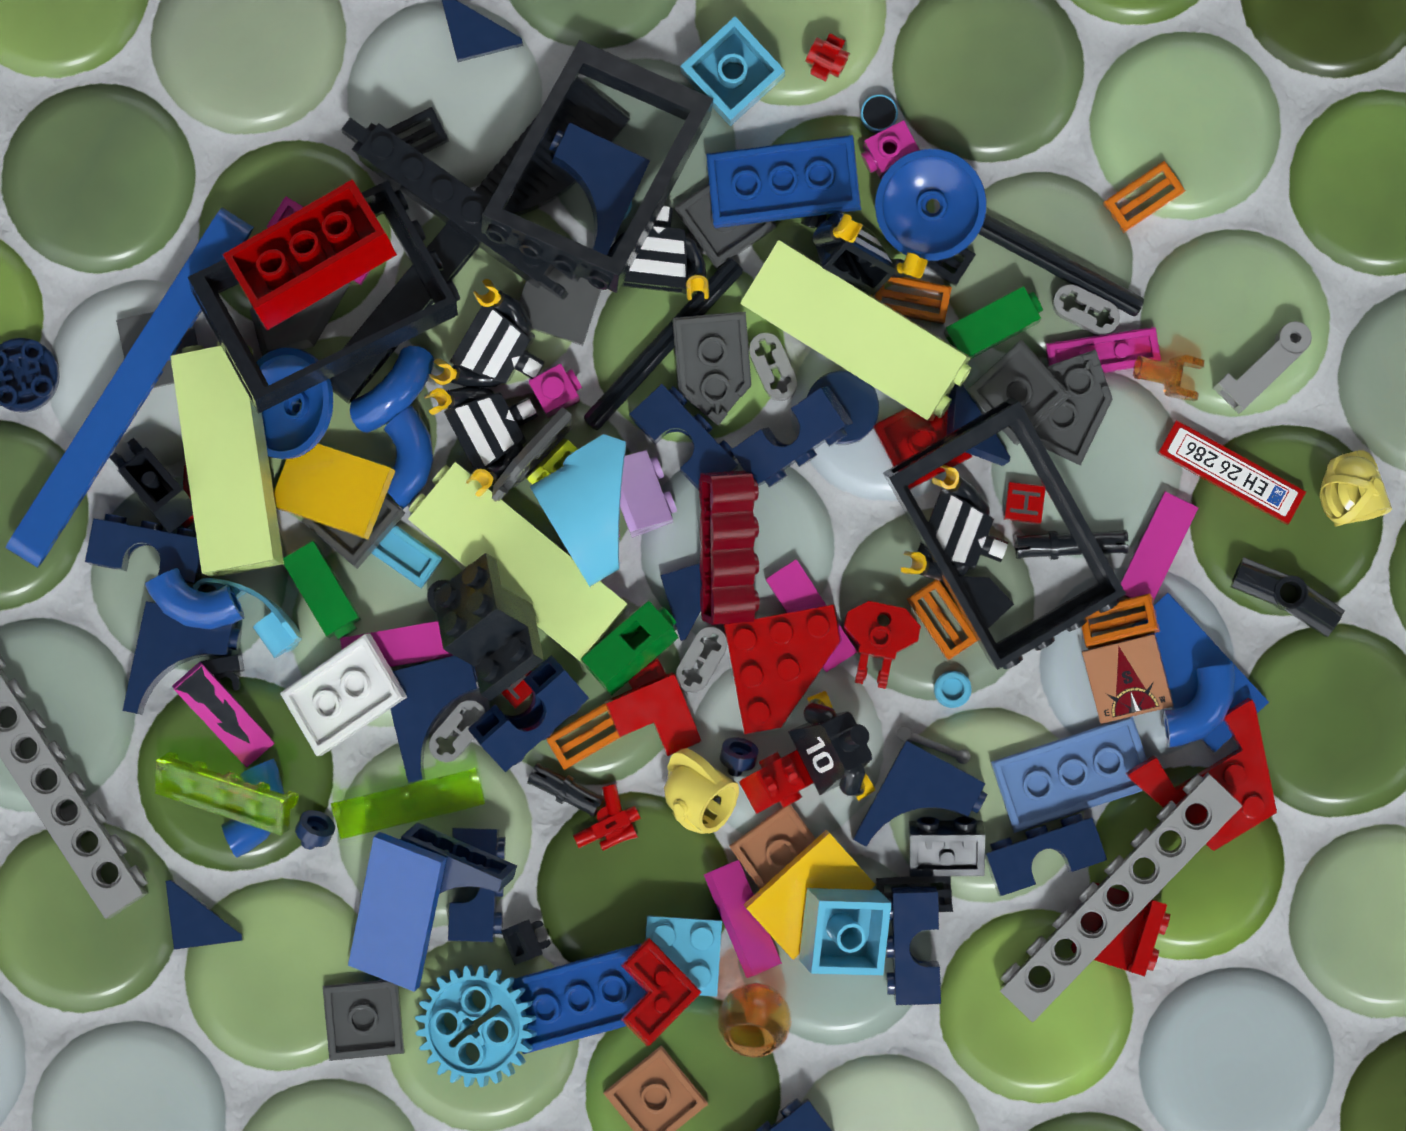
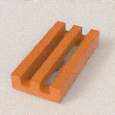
(1118, 214)
(920, 285)
(924, 592)
(1124, 634)
(559, 751)

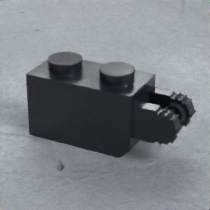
(154, 486)

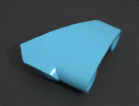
(585, 505)
(275, 629)

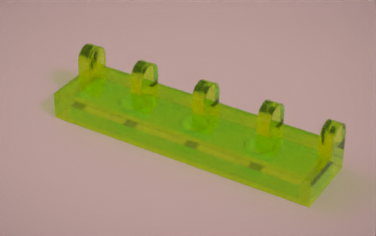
(224, 794)
(408, 803)

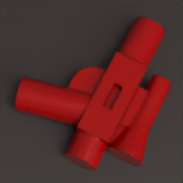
(612, 822)

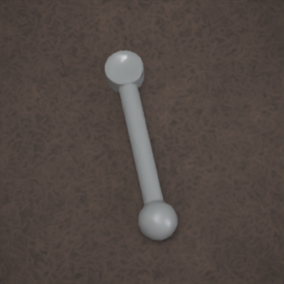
(904, 734)

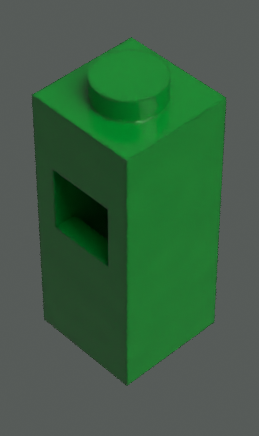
(995, 323)
(322, 591)
(631, 647)

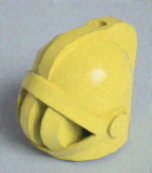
(1353, 489)
(691, 791)

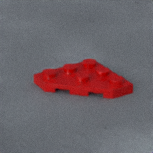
(778, 662)

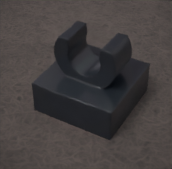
(226, 667)
(523, 942)

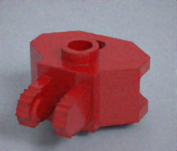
(880, 640)
(776, 781)

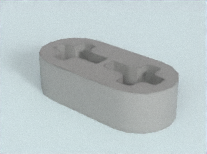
(1090, 302)
(781, 363)
(693, 654)
(449, 726)

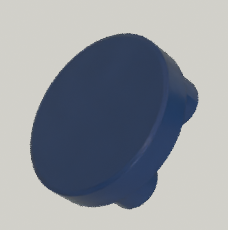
(26, 375)
(856, 398)

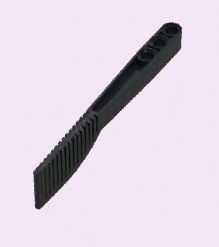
(538, 186)

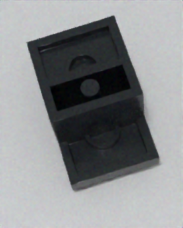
(488, 626)

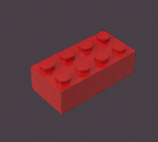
(309, 254)

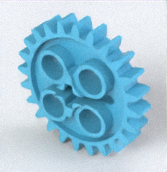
(495, 1052)

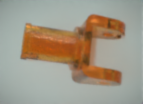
(1168, 374)

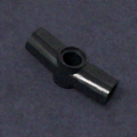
(1309, 606)

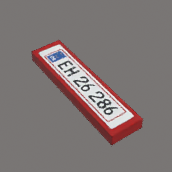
(1231, 472)

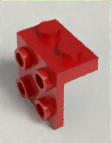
(1135, 944)

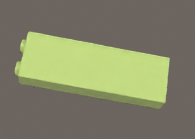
(857, 331)
(225, 465)
(525, 559)

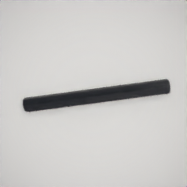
(1061, 265)
(659, 347)

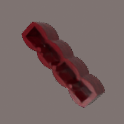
(727, 547)

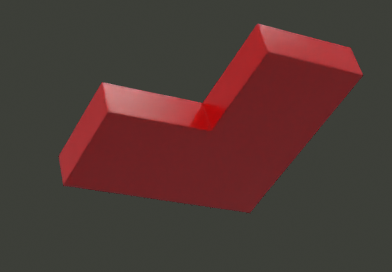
(660, 704)
(666, 992)

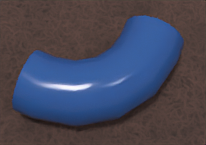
(395, 391)
(413, 456)
(194, 607)
(1205, 710)
(242, 836)

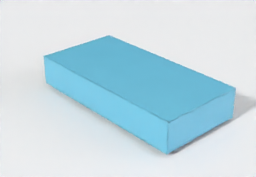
(407, 556)

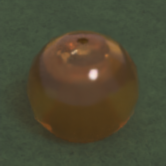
(754, 1020)

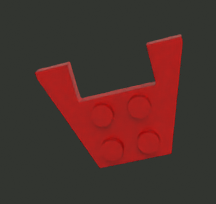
(1240, 773)

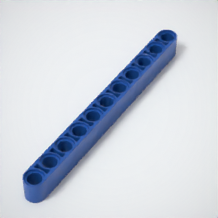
(122, 397)

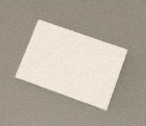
(343, 694)

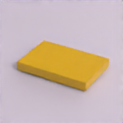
(334, 489)
(781, 901)

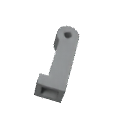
(1288, 346)

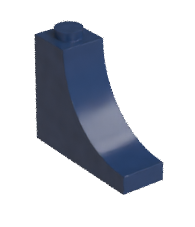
(604, 173)
(166, 645)
(429, 692)
(920, 782)
(464, 863)

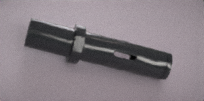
(1058, 545)

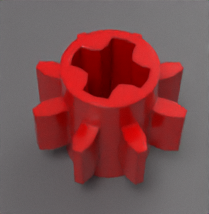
(827, 57)

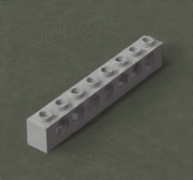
(47, 804)
(1035, 998)

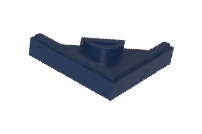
(475, 34)
(964, 410)
(683, 595)
(194, 922)

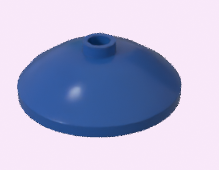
(904, 200)
(288, 428)

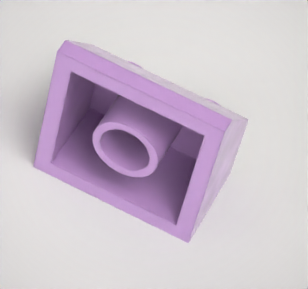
(641, 496)

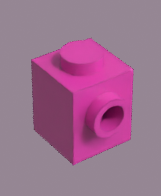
(887, 148)
(556, 389)

